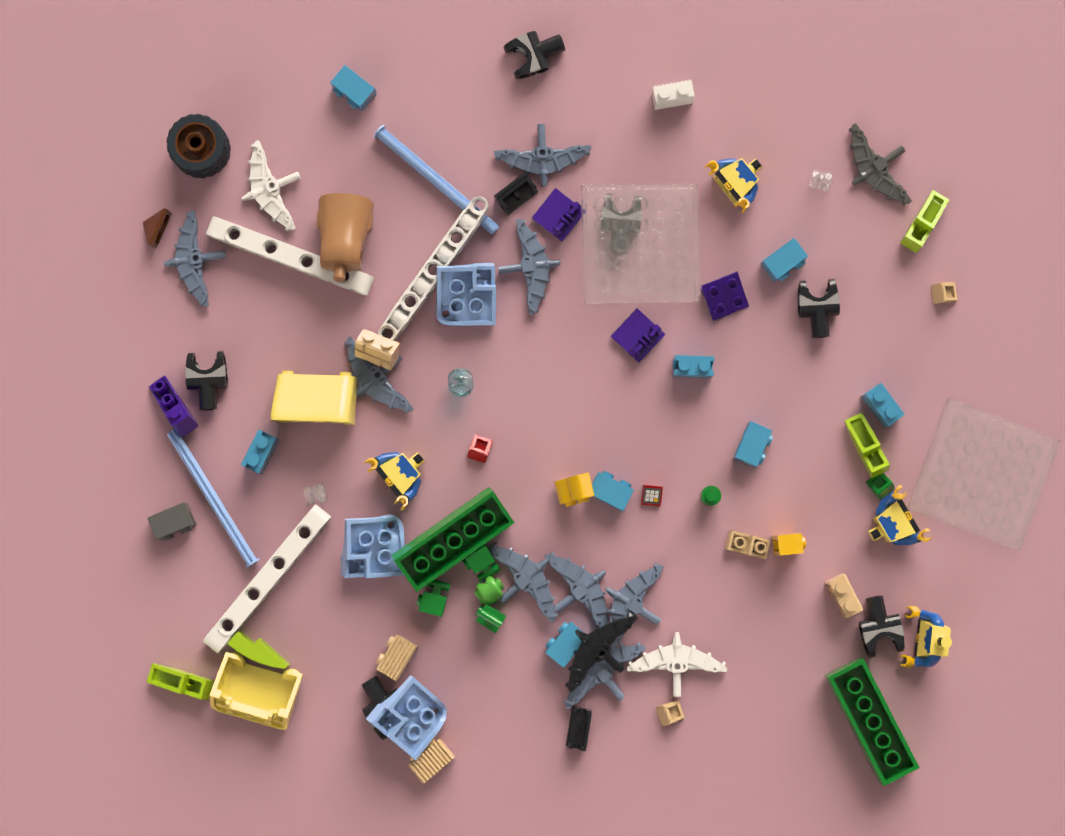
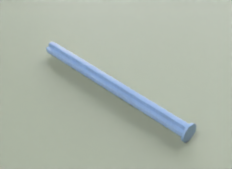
(432, 176)
(212, 498)

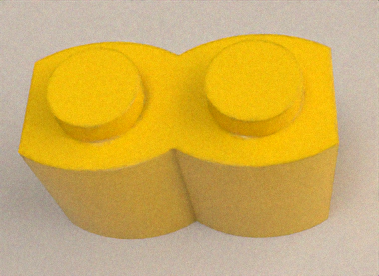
(574, 489)

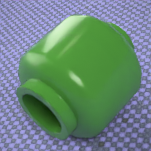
(489, 590)

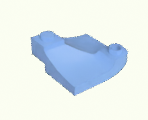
(467, 294)
(370, 546)
(409, 717)

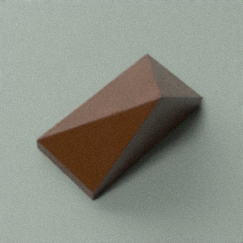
(155, 226)

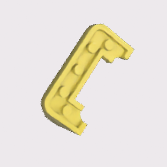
(314, 398)
(255, 692)

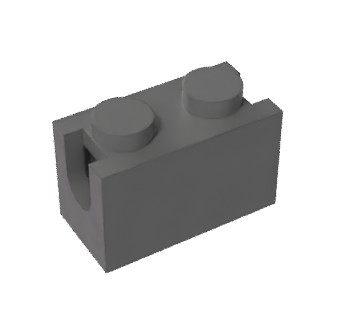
(172, 521)

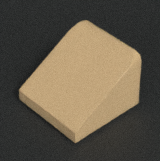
(944, 292)
(670, 713)

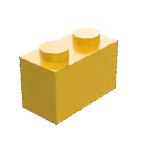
(788, 544)

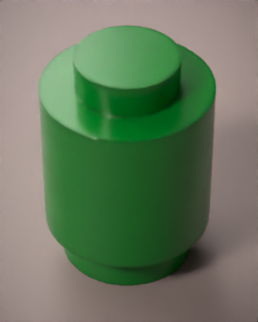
(710, 495)

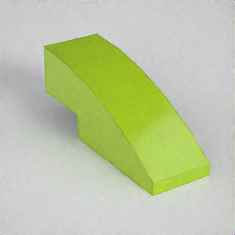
(924, 221)
(867, 445)
(257, 651)
(180, 681)

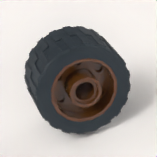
(184, 142)

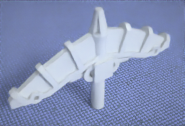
(266, 188)
(677, 659)

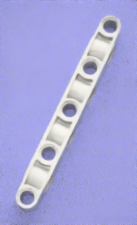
(285, 254)
(443, 255)
(266, 579)

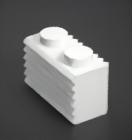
(673, 95)

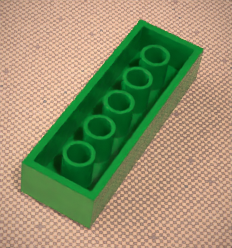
(452, 539)
(871, 721)

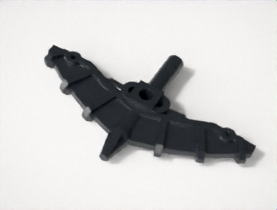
(596, 648)

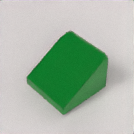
(880, 486)

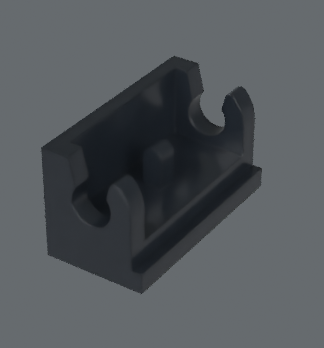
(516, 193)
(579, 728)

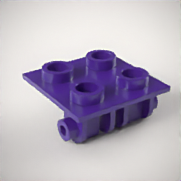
(558, 214)
(724, 296)
(638, 335)

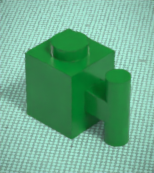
(481, 560)
(433, 602)
(490, 617)

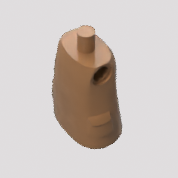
(343, 228)

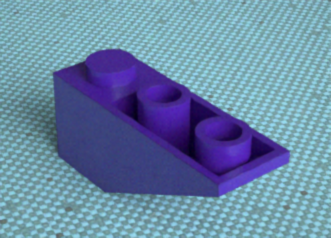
(173, 406)

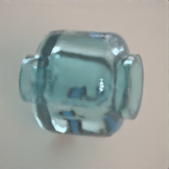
(460, 382)

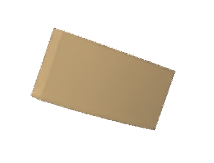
(747, 544)

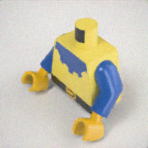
(736, 179)
(399, 474)
(896, 522)
(931, 639)

